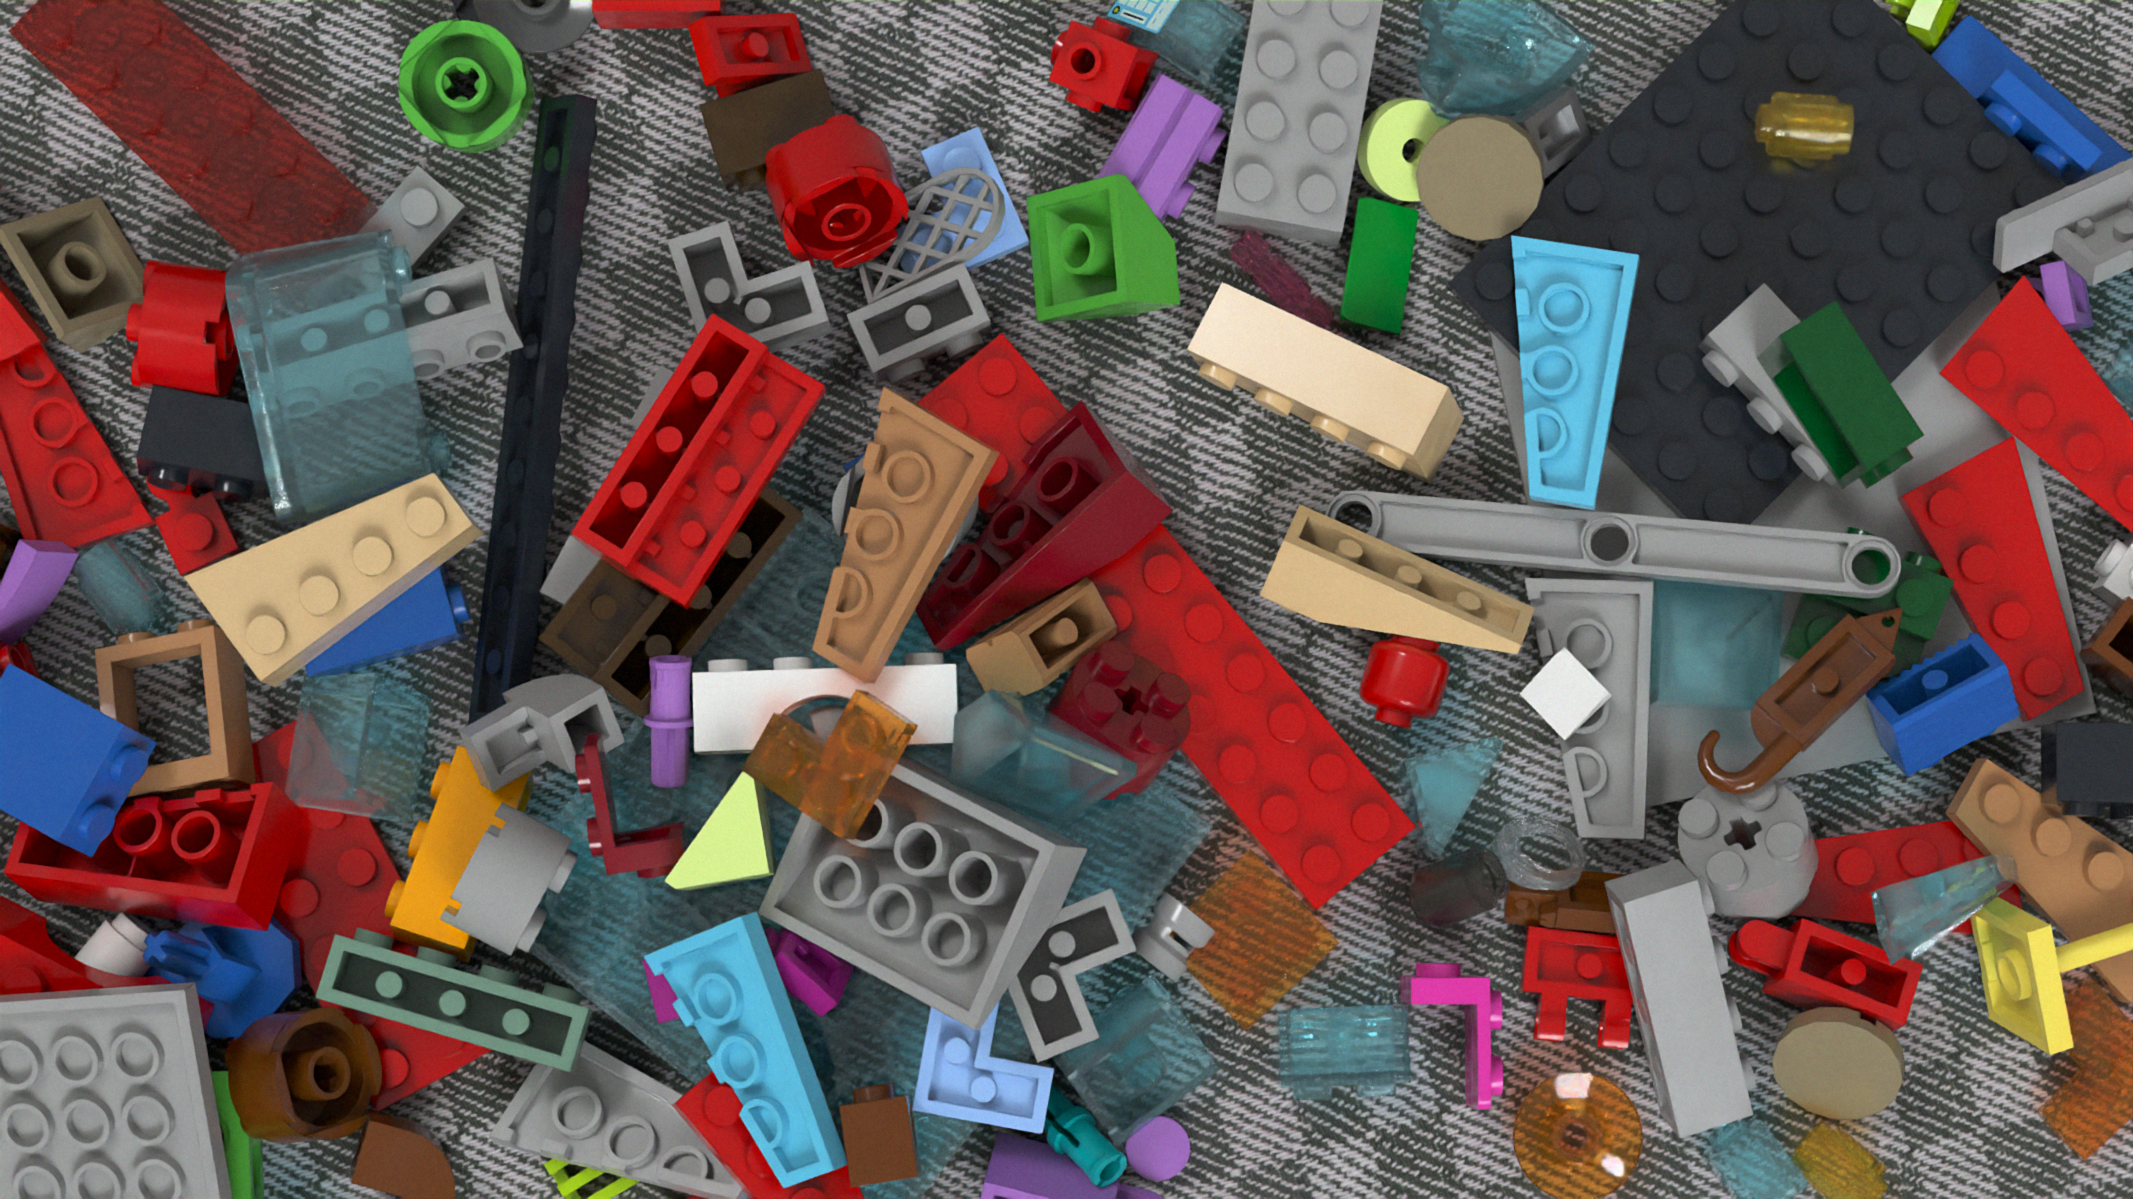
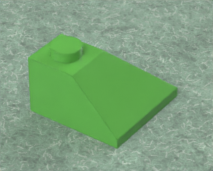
(1099, 253)

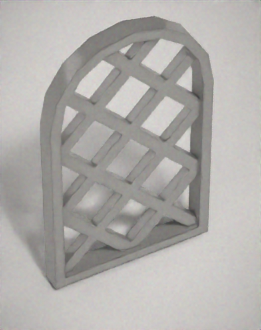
(956, 255)

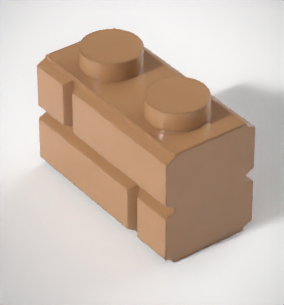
(1042, 640)

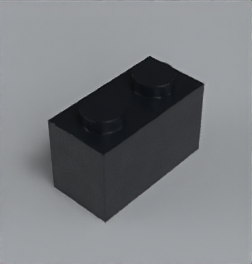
(201, 444)

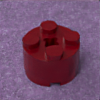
(1127, 708)

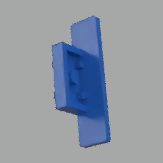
(2027, 105)

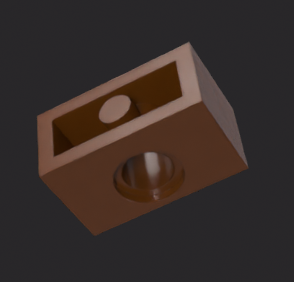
(880, 1135)

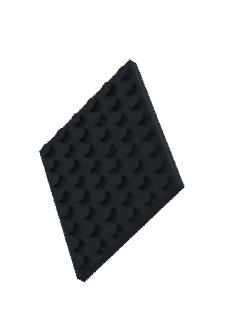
(1679, 179)

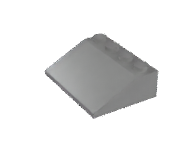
(930, 892)

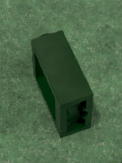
(1841, 397)

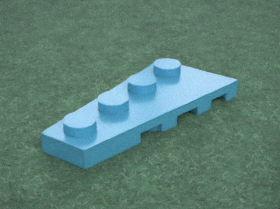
(1571, 343)
(744, 1016)

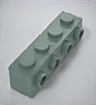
(454, 1003)

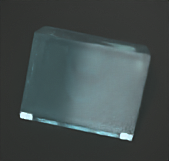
(358, 746)
(1440, 789)

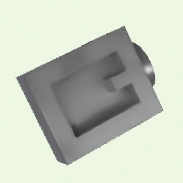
(1556, 127)

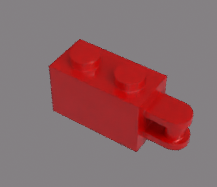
(1827, 969)

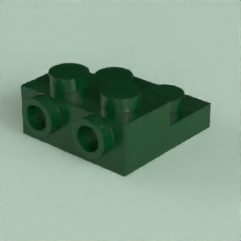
(1919, 593)

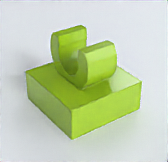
(1925, 19)

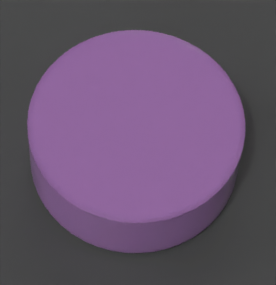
(1158, 1149)

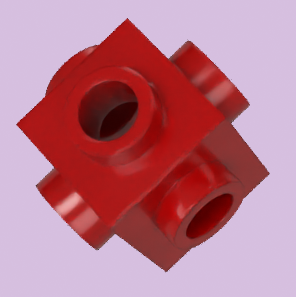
(1101, 65)

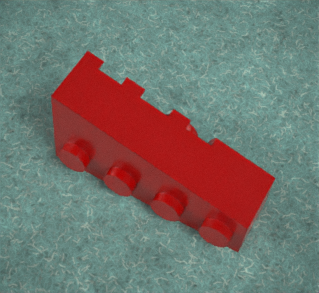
(175, 859)

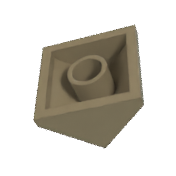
(77, 270)

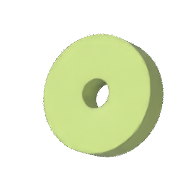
(1382, 145)

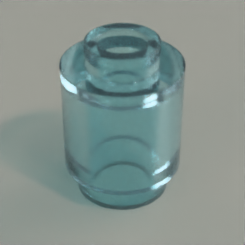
(119, 588)

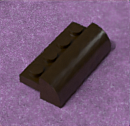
(620, 623)

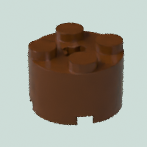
(303, 1076)

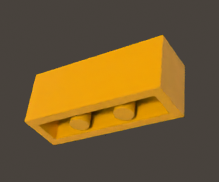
(443, 852)

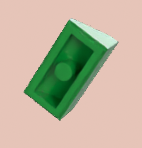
(1378, 266)

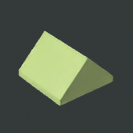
(732, 843)

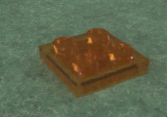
(1260, 941)

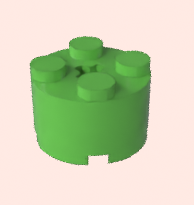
(428, 86)

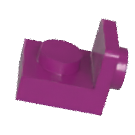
(809, 970)

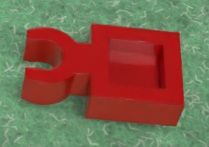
(195, 529)

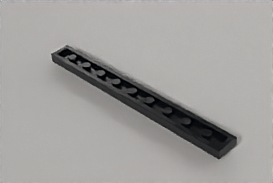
(534, 400)

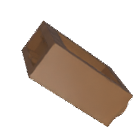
(231, 756)

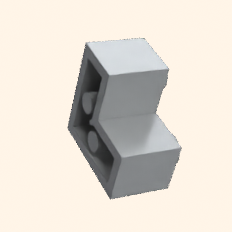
(772, 308)
(1046, 985)

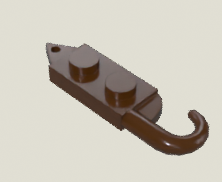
(1809, 698)

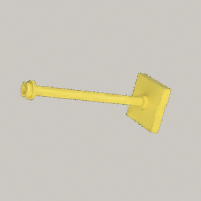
(2025, 967)

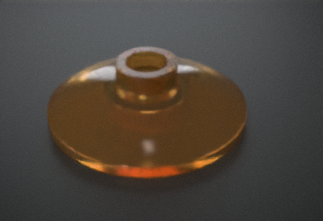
(1610, 1144)

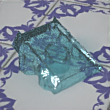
(1928, 907)

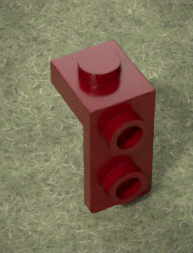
(646, 850)

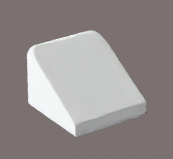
(1565, 693)

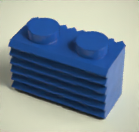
(1942, 704)

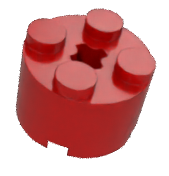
(835, 193)
(183, 330)

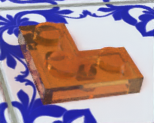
(834, 778)
(2101, 1093)

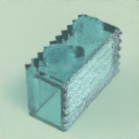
(1342, 1048)

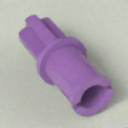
(670, 719)

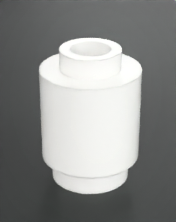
(117, 947)

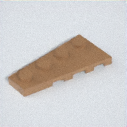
(906, 515)
(2062, 863)

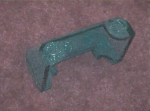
(331, 373)

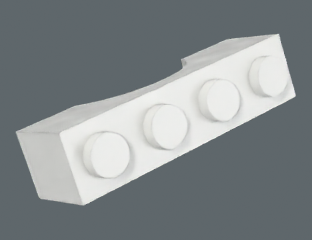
(737, 703)

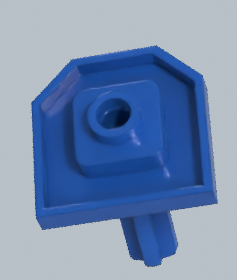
(233, 967)

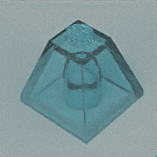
(1714, 645)
(1032, 759)

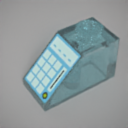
(1187, 33)

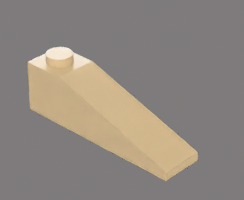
(1371, 585)

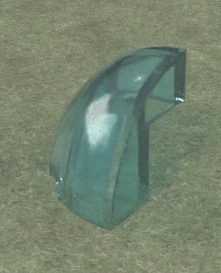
(1495, 55)

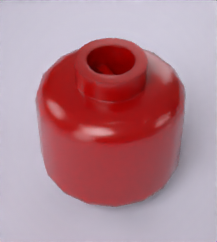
(1404, 680)

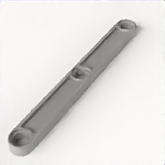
(1656, 549)

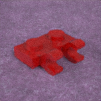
(1580, 967)

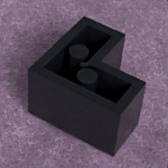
(2088, 768)

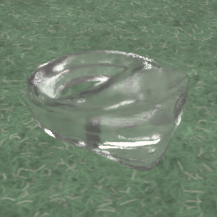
(1522, 869)

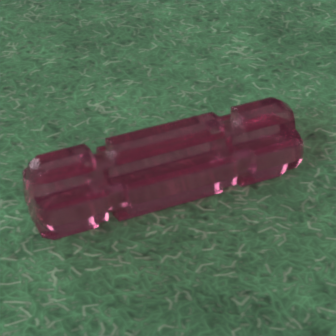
(1280, 280)

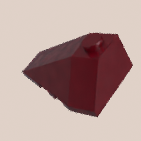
(1063, 519)

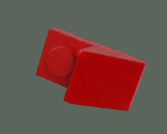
(748, 50)

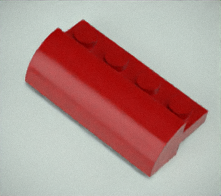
(698, 462)

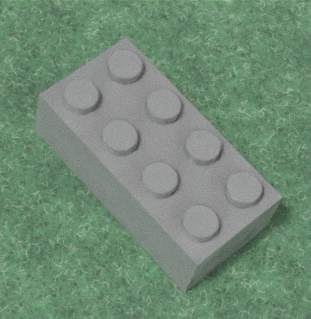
(1298, 117)

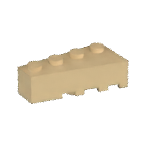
(1327, 382)
(327, 578)

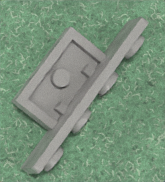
(2081, 223)

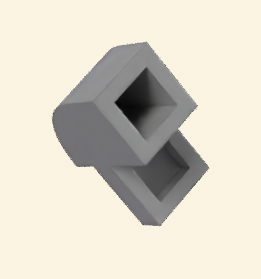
(538, 725)

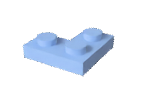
(971, 152)
(968, 1084)

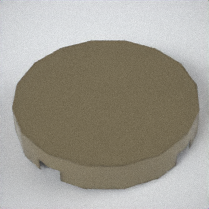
(1480, 176)
(1838, 1063)

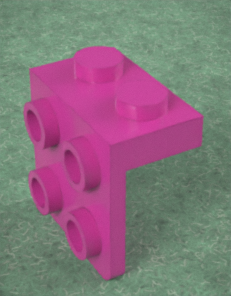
(1483, 1012)

